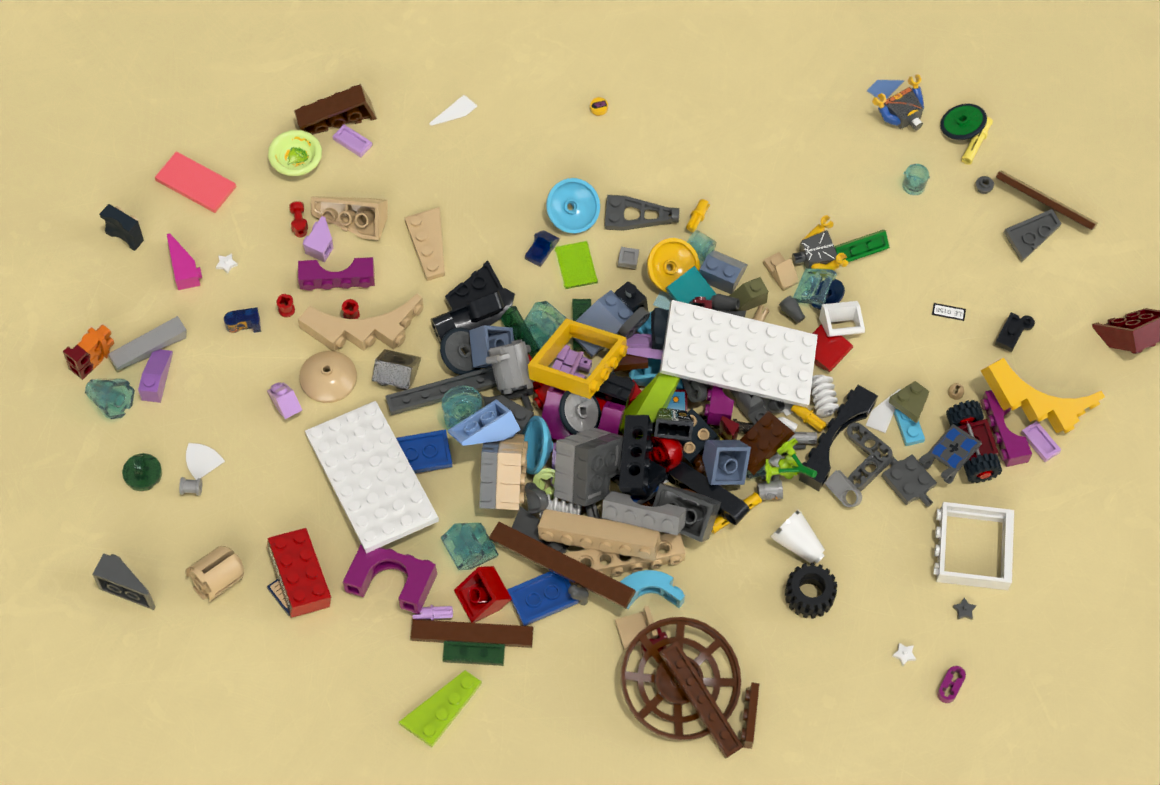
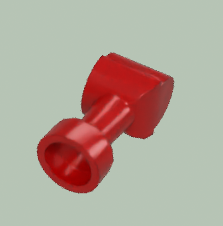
(298, 225)

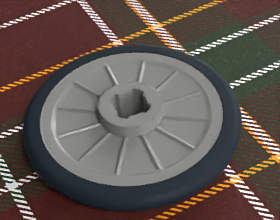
(579, 412)

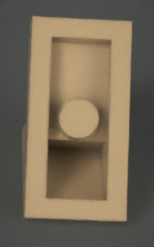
(781, 270)

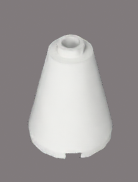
(799, 538)

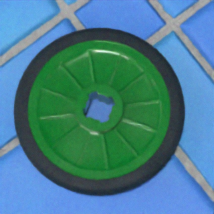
(963, 121)

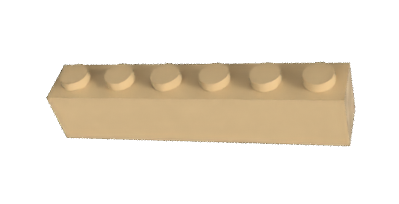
(599, 534)

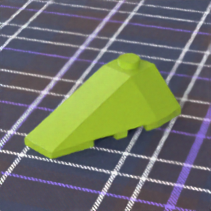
(652, 398)

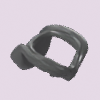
(536, 498)

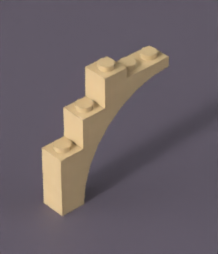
(361, 332)

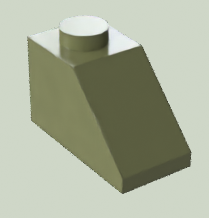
(751, 294)

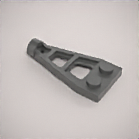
(616, 208)

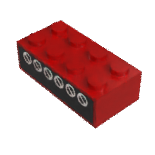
(298, 572)

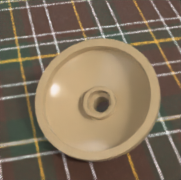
(331, 385)

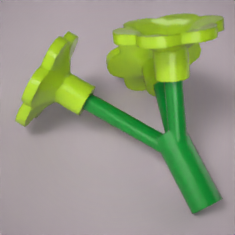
(789, 465)

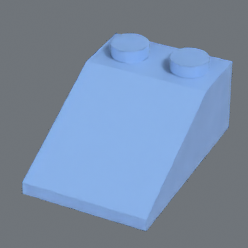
(487, 425)

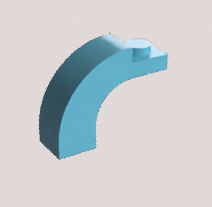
(654, 582)

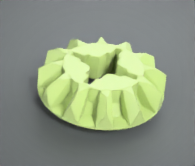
(538, 480)

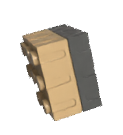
(503, 473)

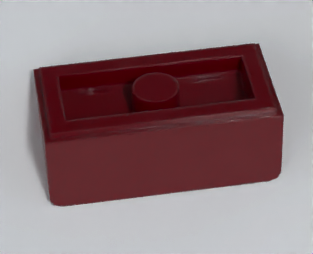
(728, 429)

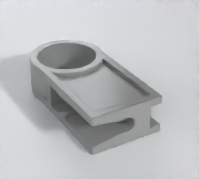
(840, 485)

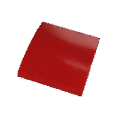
(830, 349)

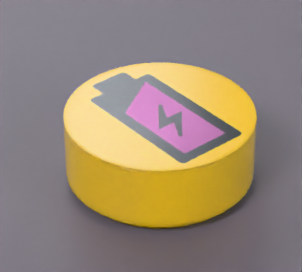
(599, 106)

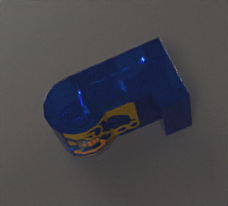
(242, 320)

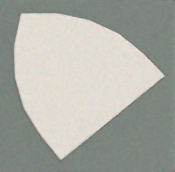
(202, 459)

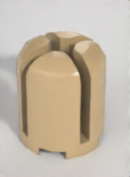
(215, 572)

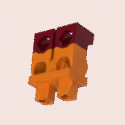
(89, 351)

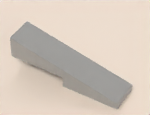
(143, 346)

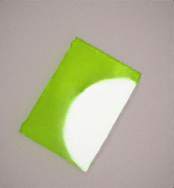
(576, 265)

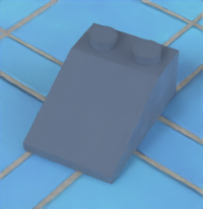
(605, 314)

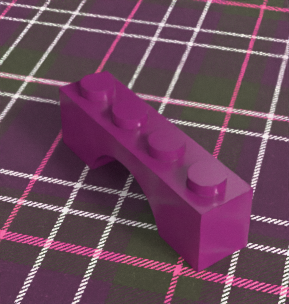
(358, 274)
(719, 406)
(1013, 448)

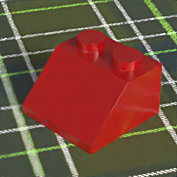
(482, 593)

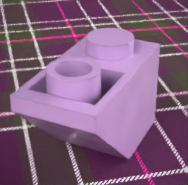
(319, 242)
(284, 399)

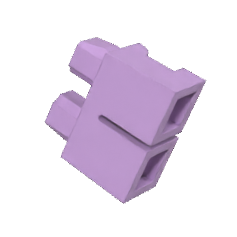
(571, 362)

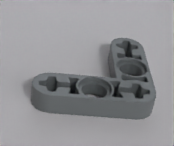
(874, 455)

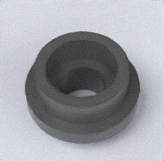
(982, 188)

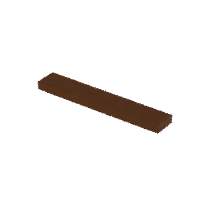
(1047, 200)
(472, 632)
(701, 699)

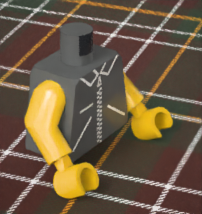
(818, 250)

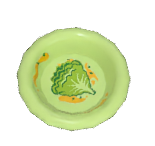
(295, 153)

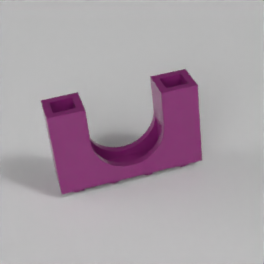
(610, 420)
(419, 574)

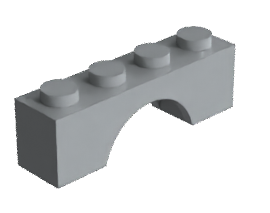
(663, 518)

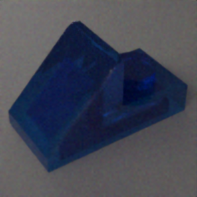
(541, 248)

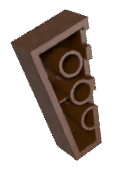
(335, 111)

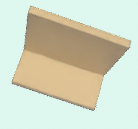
(633, 624)

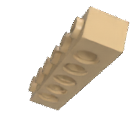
(617, 567)

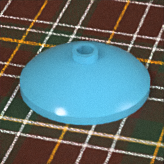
(584, 205)
(539, 444)

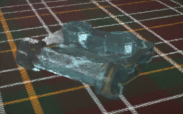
(810, 283)

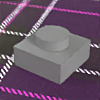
(628, 257)

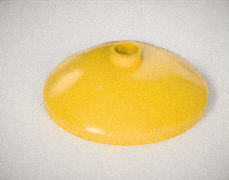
(675, 253)

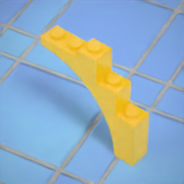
(1014, 392)

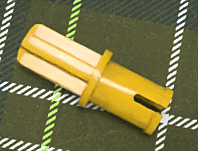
(697, 215)
(809, 417)

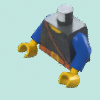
(904, 107)

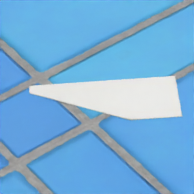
(458, 109)
(881, 415)

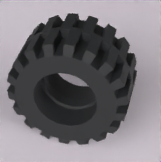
(817, 577)

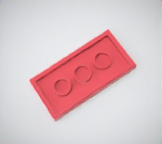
(195, 182)

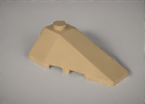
(358, 215)

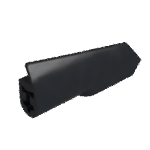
(474, 314)

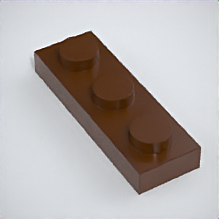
(749, 715)

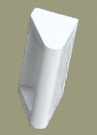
(841, 312)

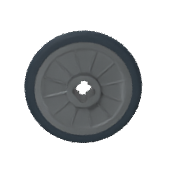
(451, 351)

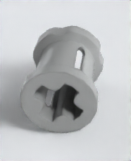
(190, 486)

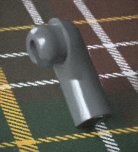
(579, 594)

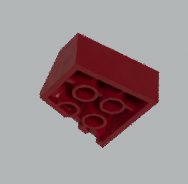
(1132, 333)

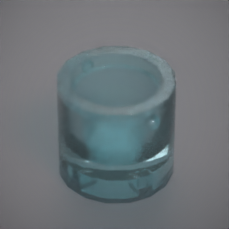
(915, 179)
(702, 244)

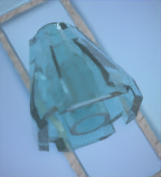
(110, 396)

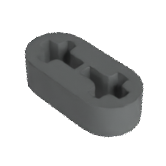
(634, 322)
(692, 388)

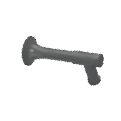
(522, 393)

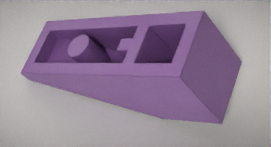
(155, 376)

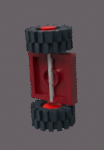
(984, 462)

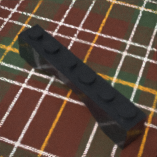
(857, 408)

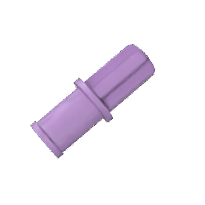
(434, 612)

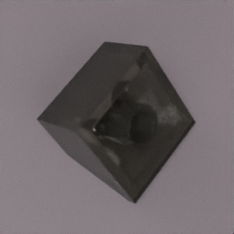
(395, 369)

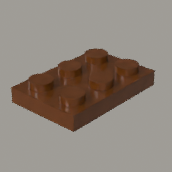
(764, 440)

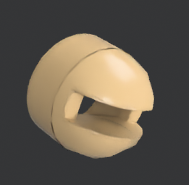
(960, 393)

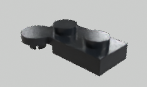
(1012, 331)

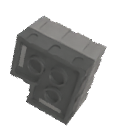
(586, 465)

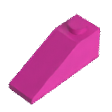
(184, 266)

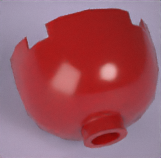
(666, 452)

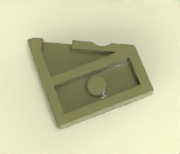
(910, 400)

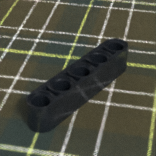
(731, 507)

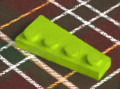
(438, 711)

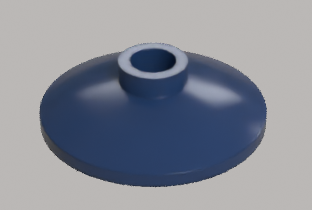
(834, 293)

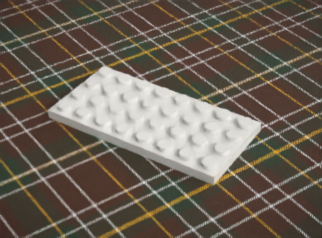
(738, 353)
(371, 476)

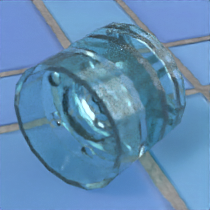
(459, 404)

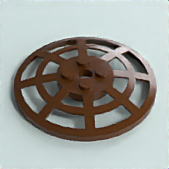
(664, 680)

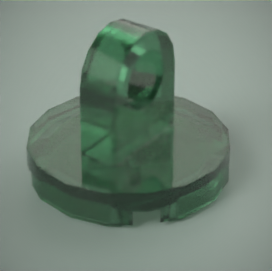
(142, 472)

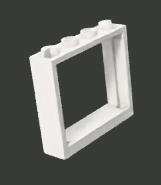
(979, 513)

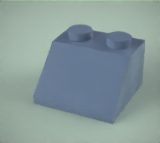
(722, 271)
(485, 338)
(726, 461)

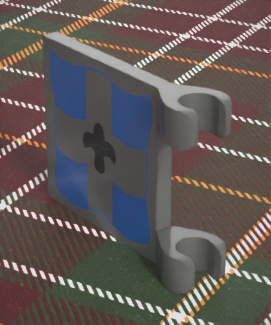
(952, 450)

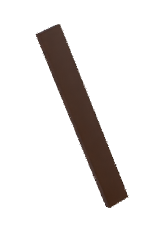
(562, 565)

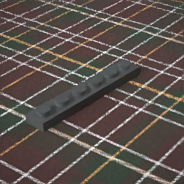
(434, 392)

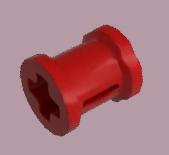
(285, 305)
(350, 309)

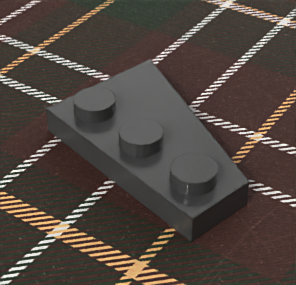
(1031, 233)
(529, 524)

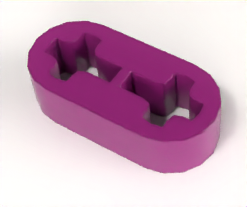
(955, 686)

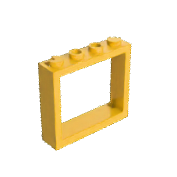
(540, 372)

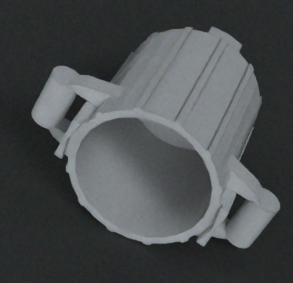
(511, 366)

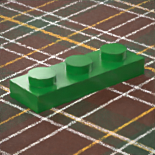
(864, 245)

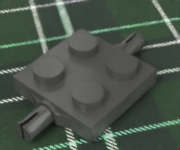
(909, 480)

